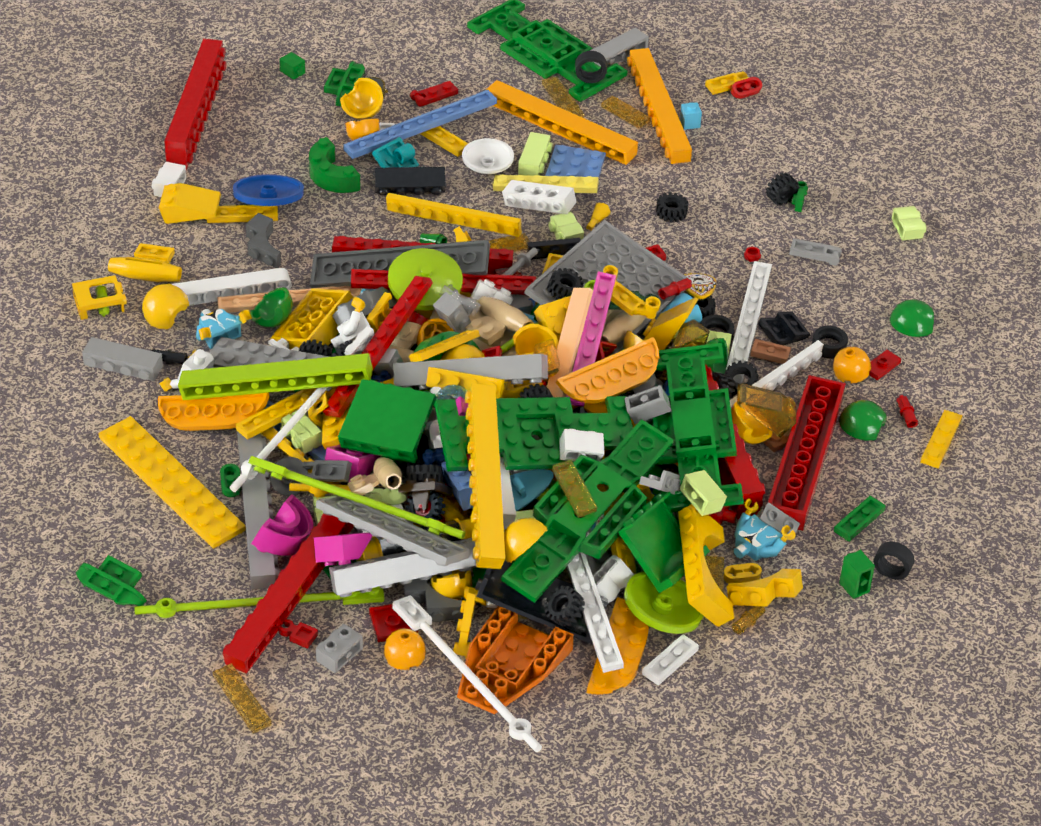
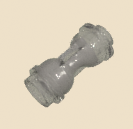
(469, 304)

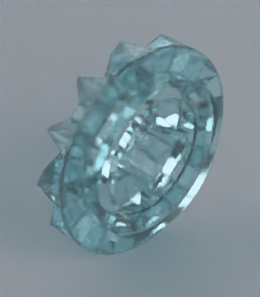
(453, 390)

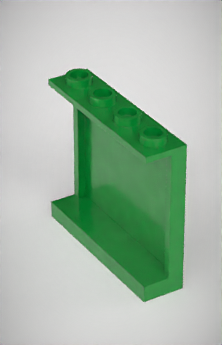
(386, 420)
(656, 542)

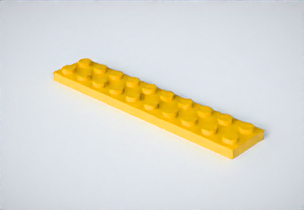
(172, 482)

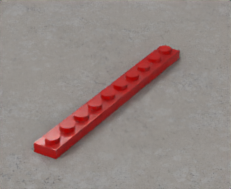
(379, 278)
(382, 340)

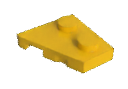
(379, 312)

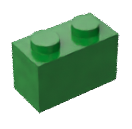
(856, 574)

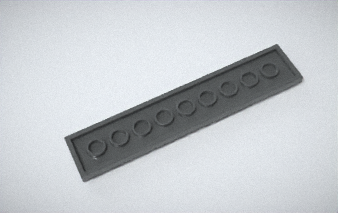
(336, 267)

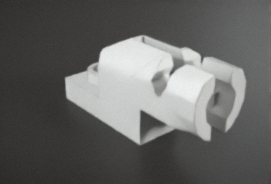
(432, 432)

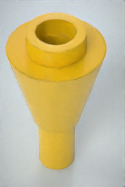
(599, 213)

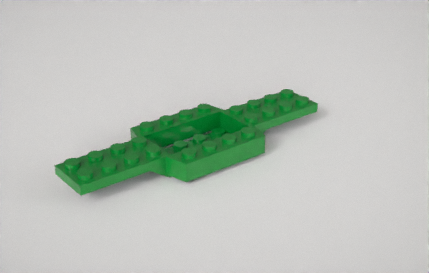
(567, 533)

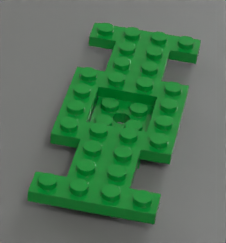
(548, 41)
(514, 433)

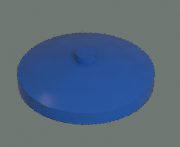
(268, 190)

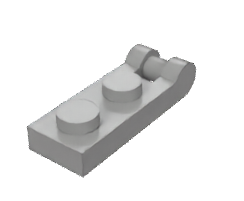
(815, 251)

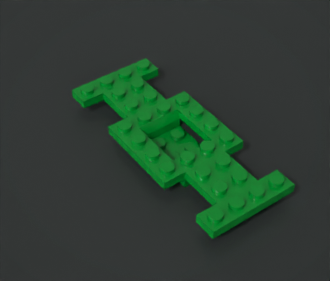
(698, 420)

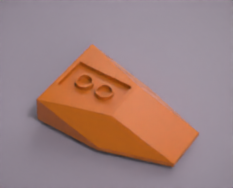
(511, 658)

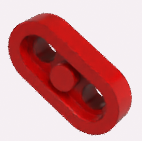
(745, 87)

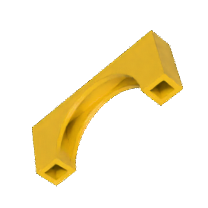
(701, 587)

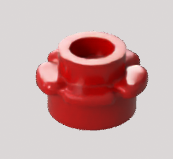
(752, 254)

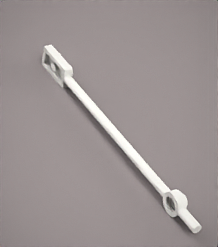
(354, 348)
(418, 619)

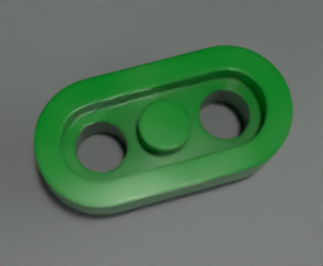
(228, 475)

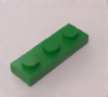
(859, 518)

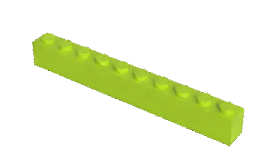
(275, 376)

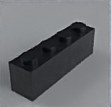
(410, 180)

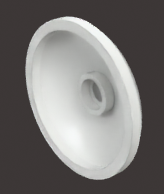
(488, 156)

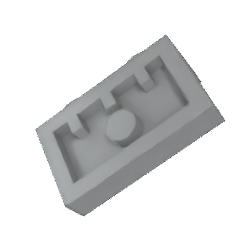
(668, 482)

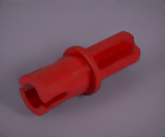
(675, 288)
(907, 411)

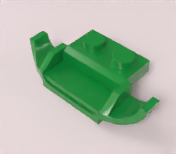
(343, 81)
(113, 580)

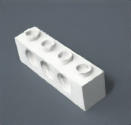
(539, 197)

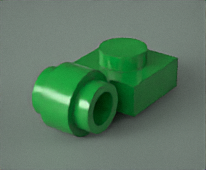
(798, 198)

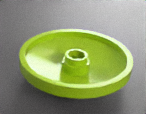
(424, 263)
(664, 610)

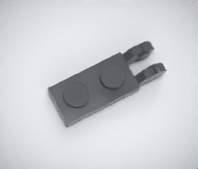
(328, 470)

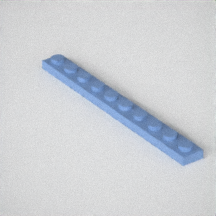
(420, 123)

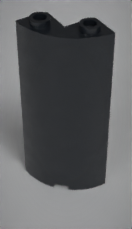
(501, 594)

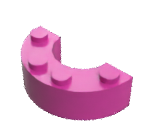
(286, 531)

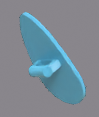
(529, 485)

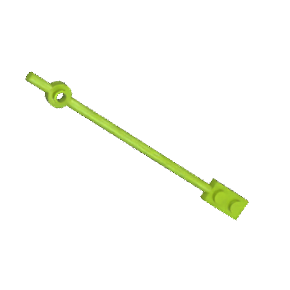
(279, 472)
(168, 607)

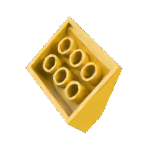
(313, 318)

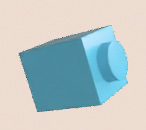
(690, 115)

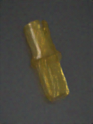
(748, 619)

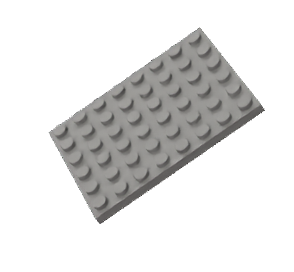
(606, 246)

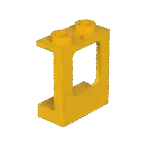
(85, 302)

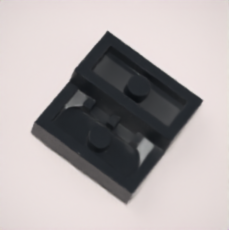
(784, 328)

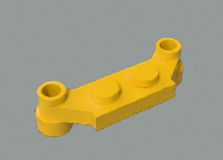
(629, 301)
(464, 625)

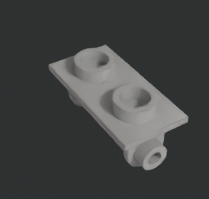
(777, 518)

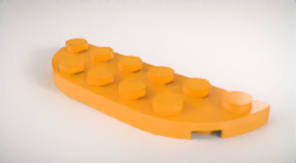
(612, 374)
(210, 413)
(631, 640)

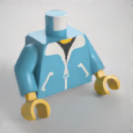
(220, 324)
(758, 538)

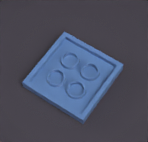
(575, 162)

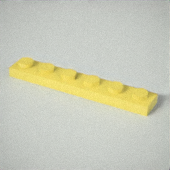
(580, 184)

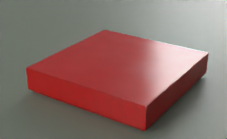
(385, 621)

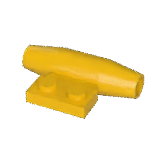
(148, 264)

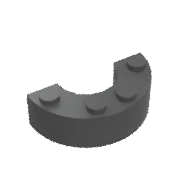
(369, 297)

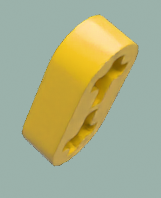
(741, 573)

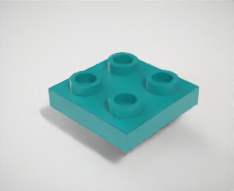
(396, 154)

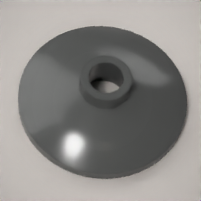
(282, 486)

